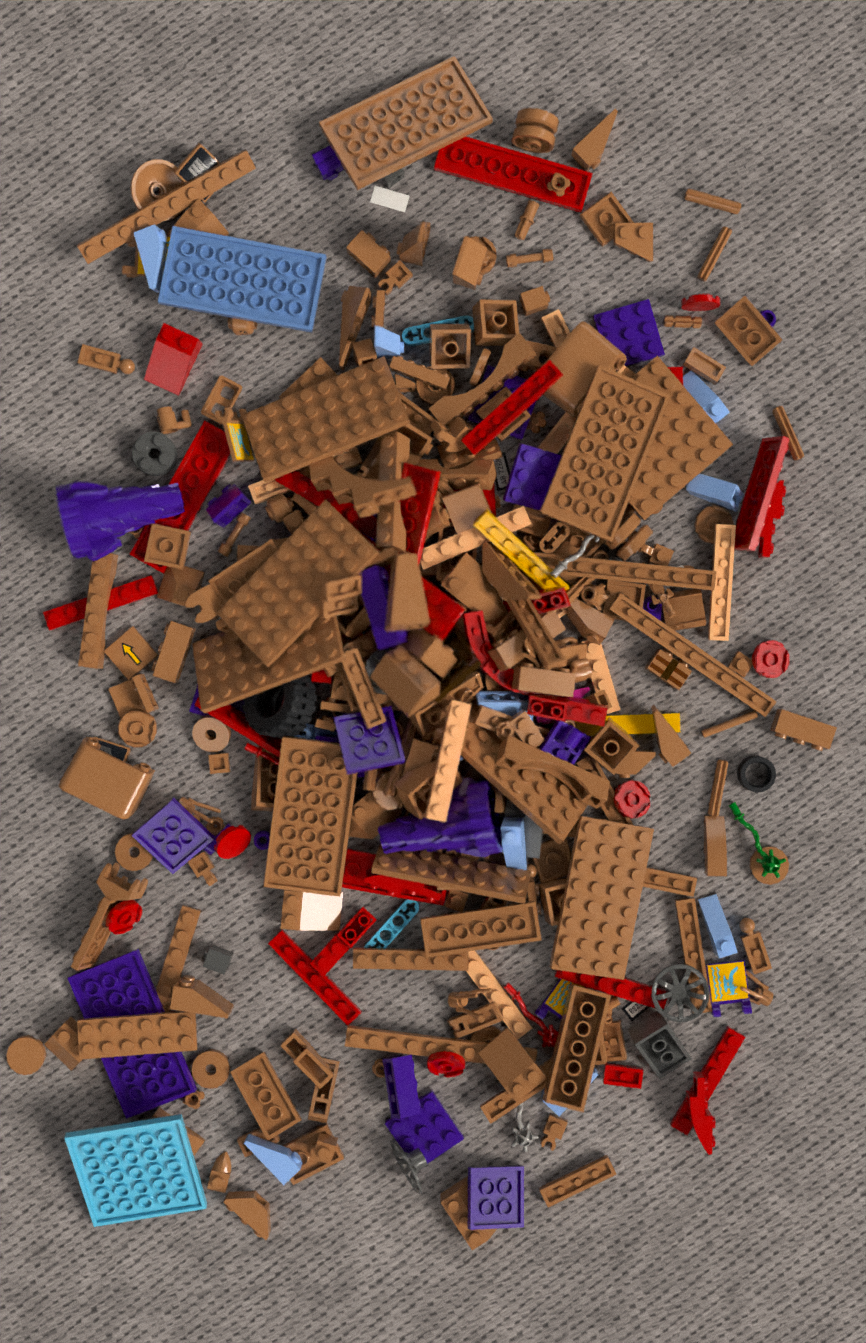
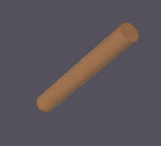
(728, 724)

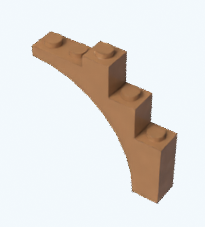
(364, 492)

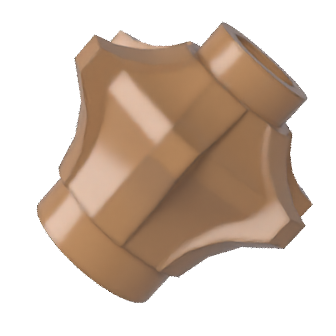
(595, 596)

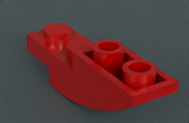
(773, 514)
(550, 600)
(567, 708)
(395, 885)
(343, 941)
(698, 1112)

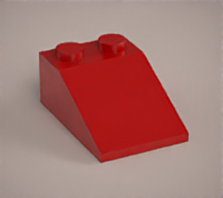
(172, 359)

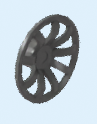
(680, 992)
(415, 1161)

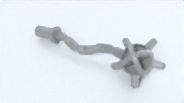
(562, 565)
(523, 1135)

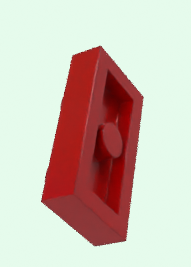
(623, 1075)

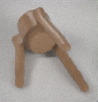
(189, 804)
(760, 995)
(460, 999)

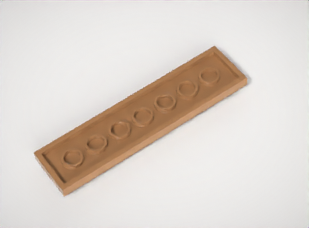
(454, 873)

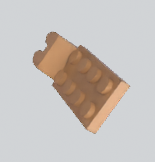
(228, 582)
(115, 891)

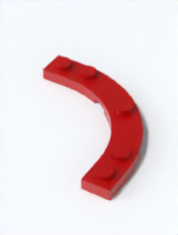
(479, 642)

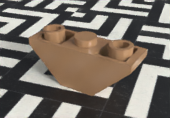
(251, 1210)

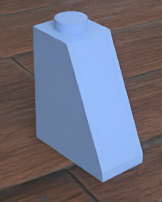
(716, 491)

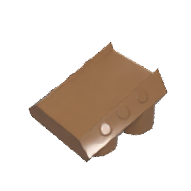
(689, 610)

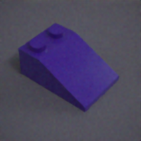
(228, 505)

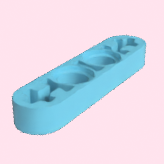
(422, 327)
(389, 925)

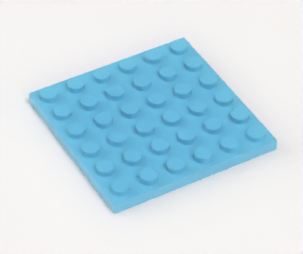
(136, 1170)

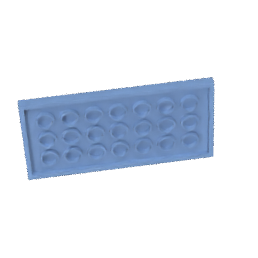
(242, 279)

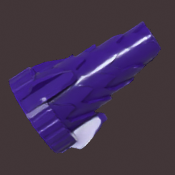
(99, 515)
(469, 828)

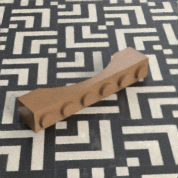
(515, 355)
(390, 526)
(93, 636)
(587, 786)

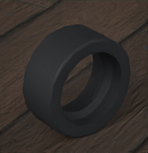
(770, 770)

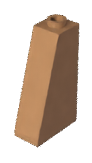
(406, 595)

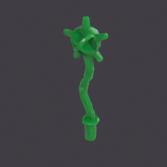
(770, 863)

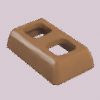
(215, 397)

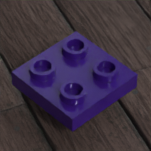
(565, 742)

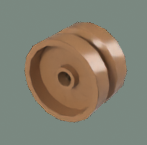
(535, 130)
(629, 537)

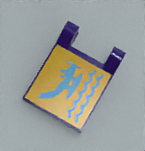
(725, 985)
(555, 1000)

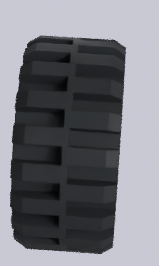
(293, 714)

